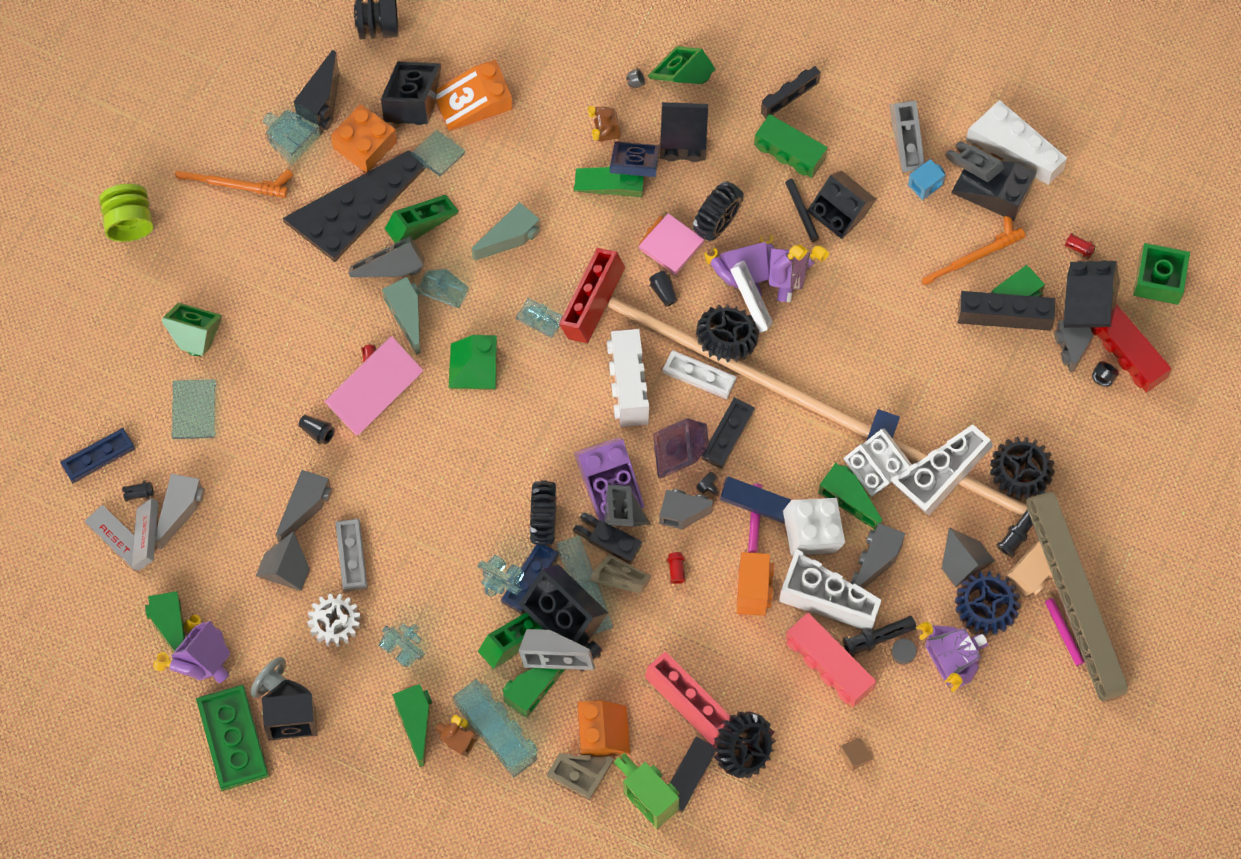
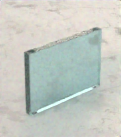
(193, 409)

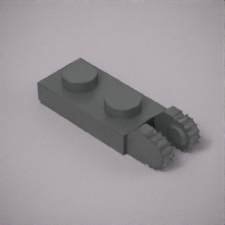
(975, 161)

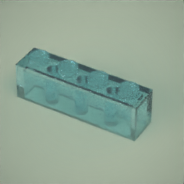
(495, 728)

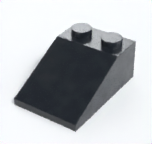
(411, 93)
(318, 96)
(683, 131)
(1002, 193)
(1091, 294)

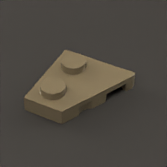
(620, 575)
(580, 773)

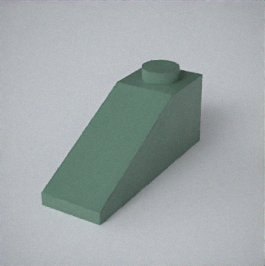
(508, 233)
(404, 305)

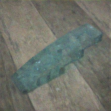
(579, 568)

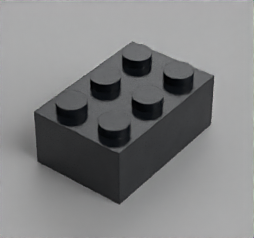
(563, 605)

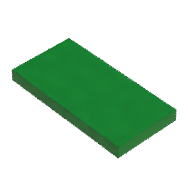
(232, 737)

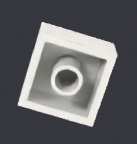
(814, 526)

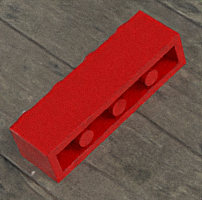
(592, 295)
(1133, 351)

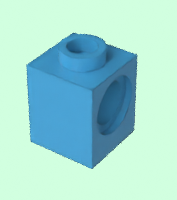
(926, 179)

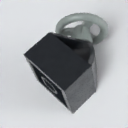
(287, 707)

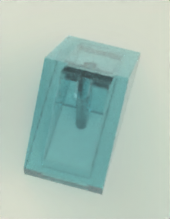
(443, 287)

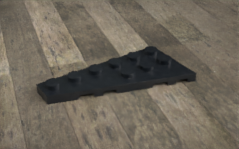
(348, 211)

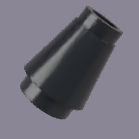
(663, 287)
(317, 429)

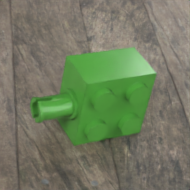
(648, 791)

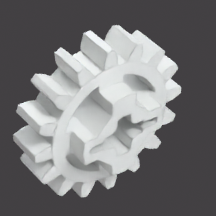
(324, 617)

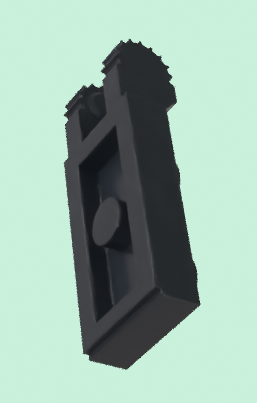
(609, 538)

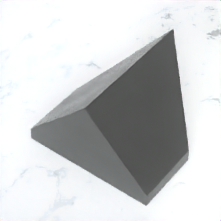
(623, 508)
(963, 557)
(285, 564)

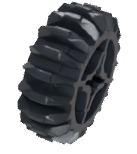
(718, 211)
(723, 338)
(1030, 450)
(543, 512)
(747, 757)

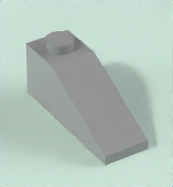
(907, 134)
(179, 504)
(553, 651)

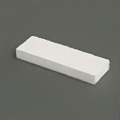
(751, 296)
(699, 374)

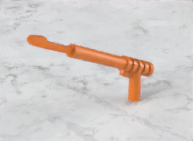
(266, 187)
(1002, 240)

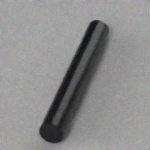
(801, 208)

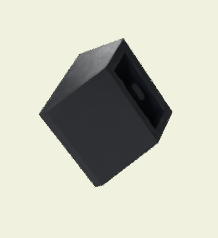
(841, 204)

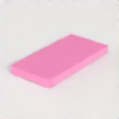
(373, 386)

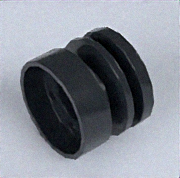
(376, 15)

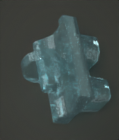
(539, 317)
(496, 580)
(393, 637)

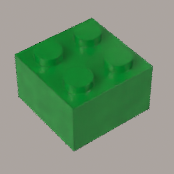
(1161, 273)

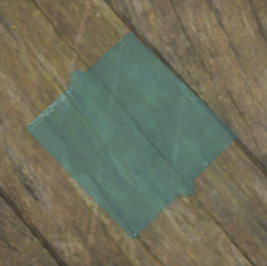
(438, 153)

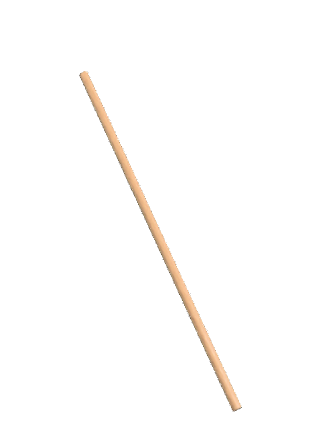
(803, 399)

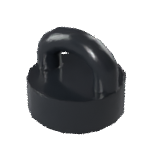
(1105, 371)
(707, 483)

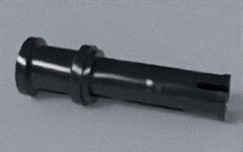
(1016, 534)
(866, 639)

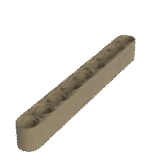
(1077, 596)

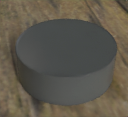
(904, 651)

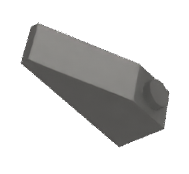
(392, 261)
(304, 503)

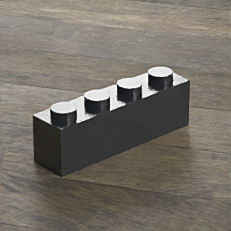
(1006, 310)

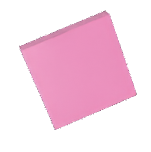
(671, 244)

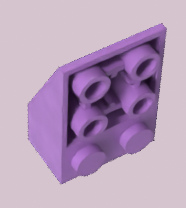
(604, 466)

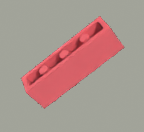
(830, 660)
(687, 696)

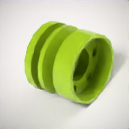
(126, 212)

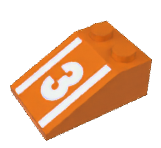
(474, 96)

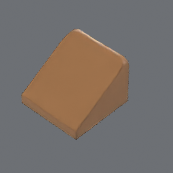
(855, 754)

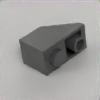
(1073, 344)
(682, 509)

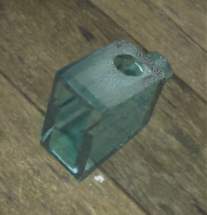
(290, 134)

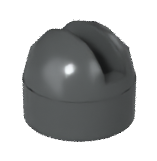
(636, 78)

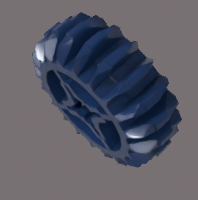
(969, 609)

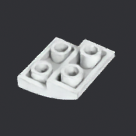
(877, 462)

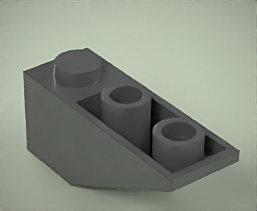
(882, 553)

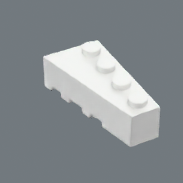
(1015, 141)
(629, 378)
(943, 469)
(828, 594)

